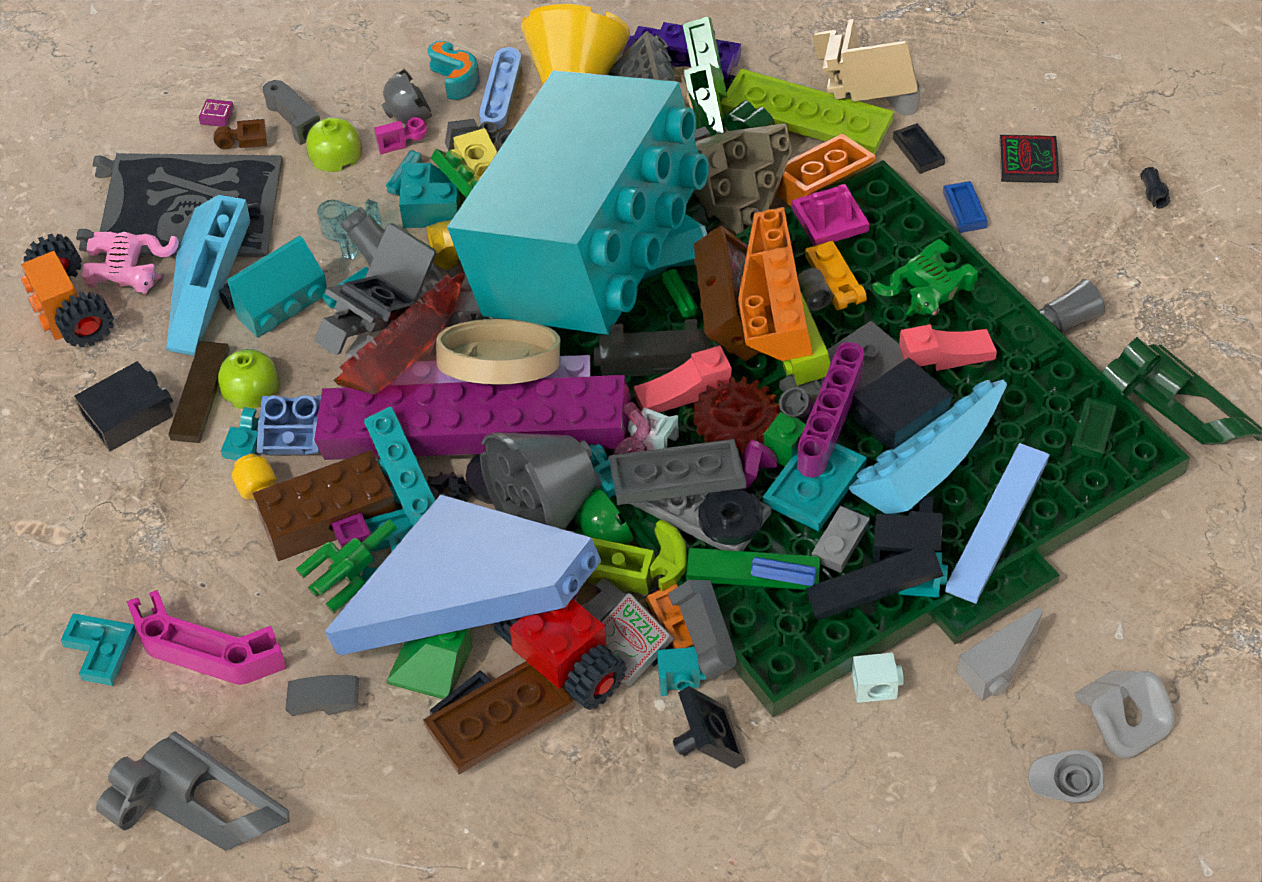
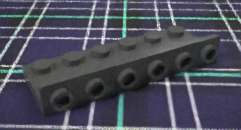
(645, 60)

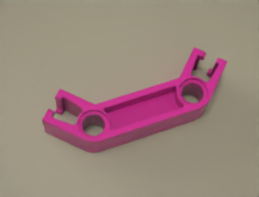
(205, 648)

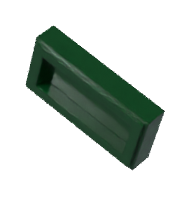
(1093, 428)

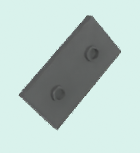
(880, 356)
(676, 471)

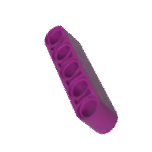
(830, 409)

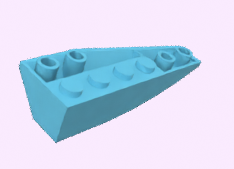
(203, 268)
(929, 455)

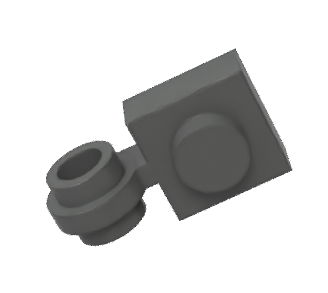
(462, 127)

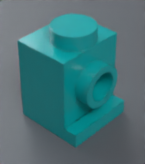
(678, 669)

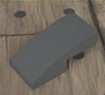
(324, 692)

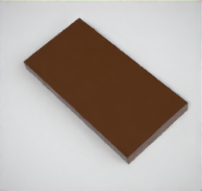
(496, 716)

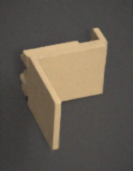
(864, 71)

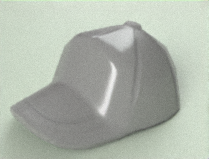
(1067, 776)

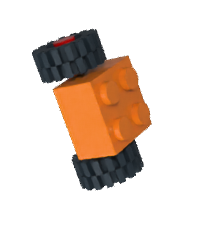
(54, 296)

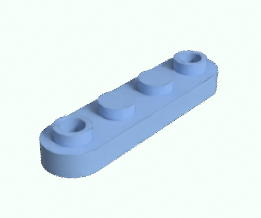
(501, 87)

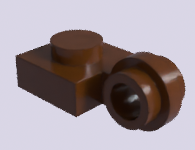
(248, 134)

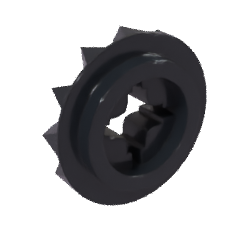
(457, 486)

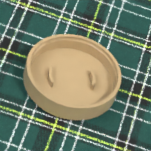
(498, 351)

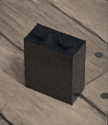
(900, 403)
(124, 405)

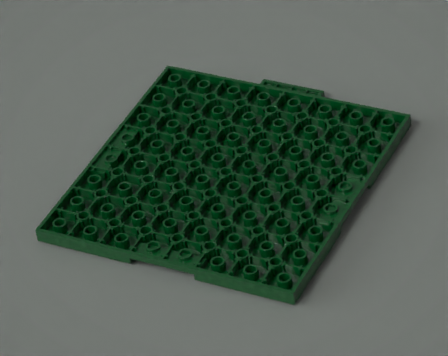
(773, 630)

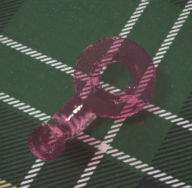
(636, 442)

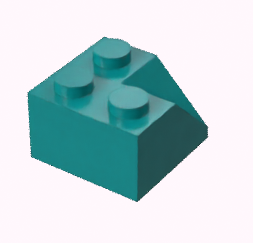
(426, 196)

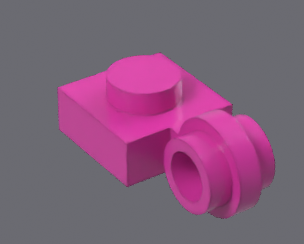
(394, 136)

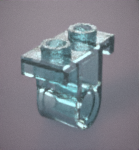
(330, 216)

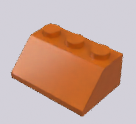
(823, 167)

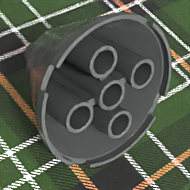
(538, 475)

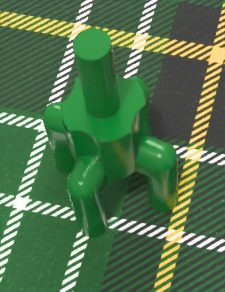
(345, 564)

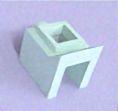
(661, 429)

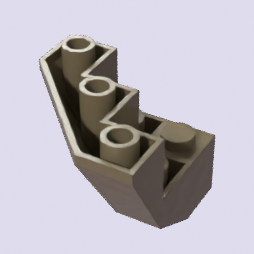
(743, 172)

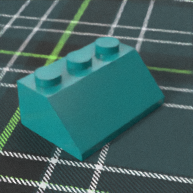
(277, 287)

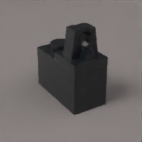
(905, 533)

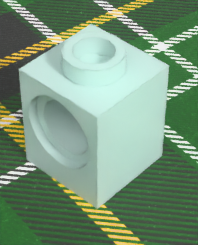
(876, 677)

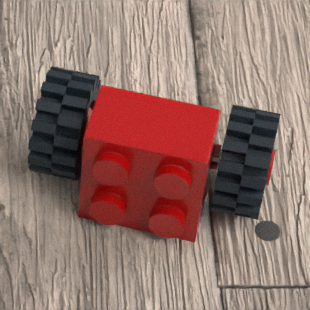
(567, 650)

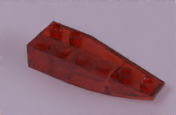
(405, 343)

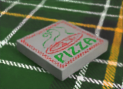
(634, 636)

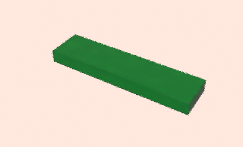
(735, 567)

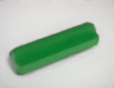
(679, 293)

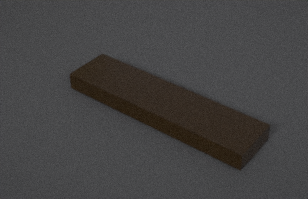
(198, 392)

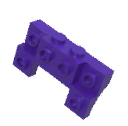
(677, 47)

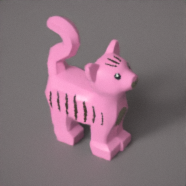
(121, 260)

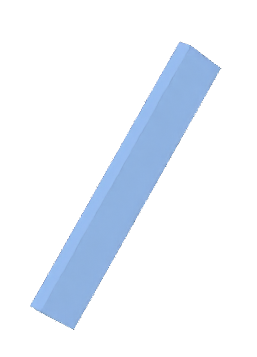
(997, 523)

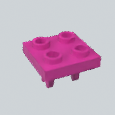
(830, 215)

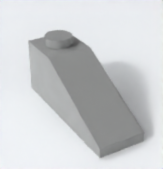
(993, 662)

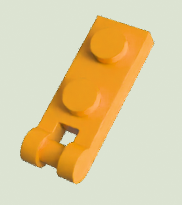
(836, 274)

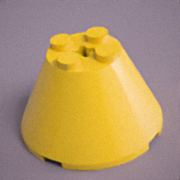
(573, 39)

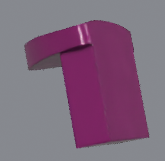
(756, 457)

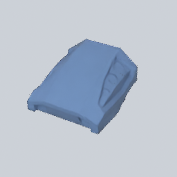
(288, 425)

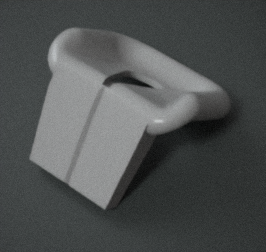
(1106, 702)

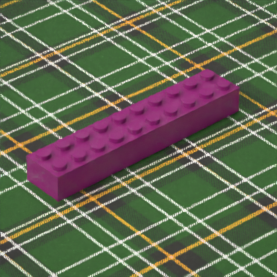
(460, 414)

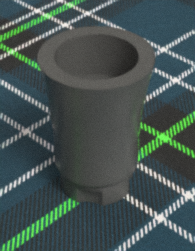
(363, 232)
(1075, 306)

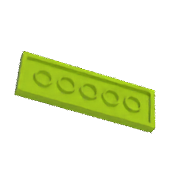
(810, 110)

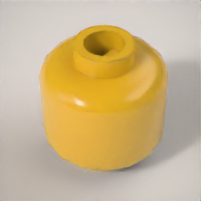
(252, 474)

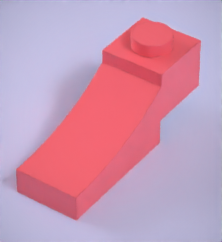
(946, 348)
(685, 382)

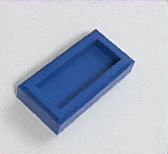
(965, 207)

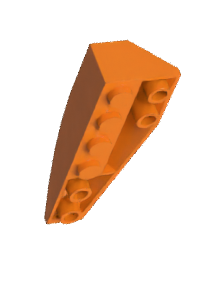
(771, 292)

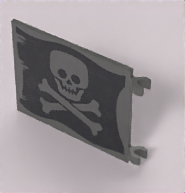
(162, 190)

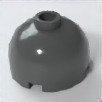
(404, 99)

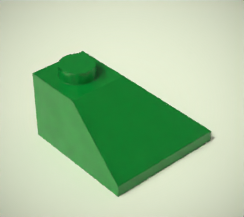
(432, 663)

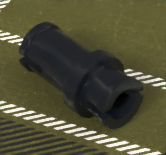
(1156, 190)

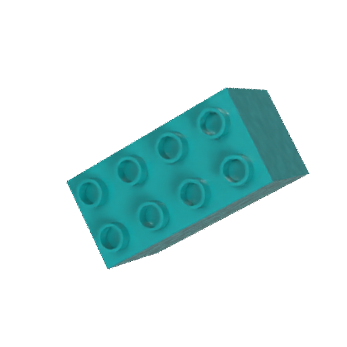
(579, 201)

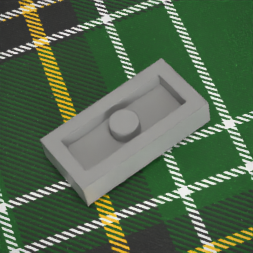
(841, 538)

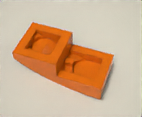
(670, 617)

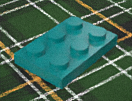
(814, 498)

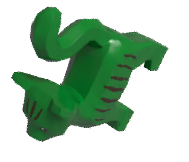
(932, 278)

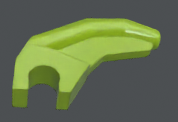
(672, 557)

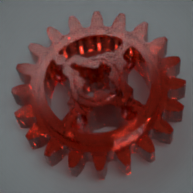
(735, 412)

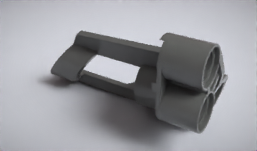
(167, 783)

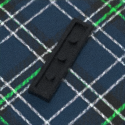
(874, 582)

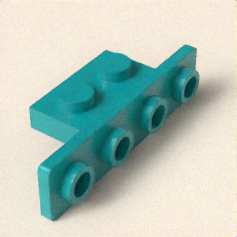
(400, 464)

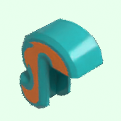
(457, 65)

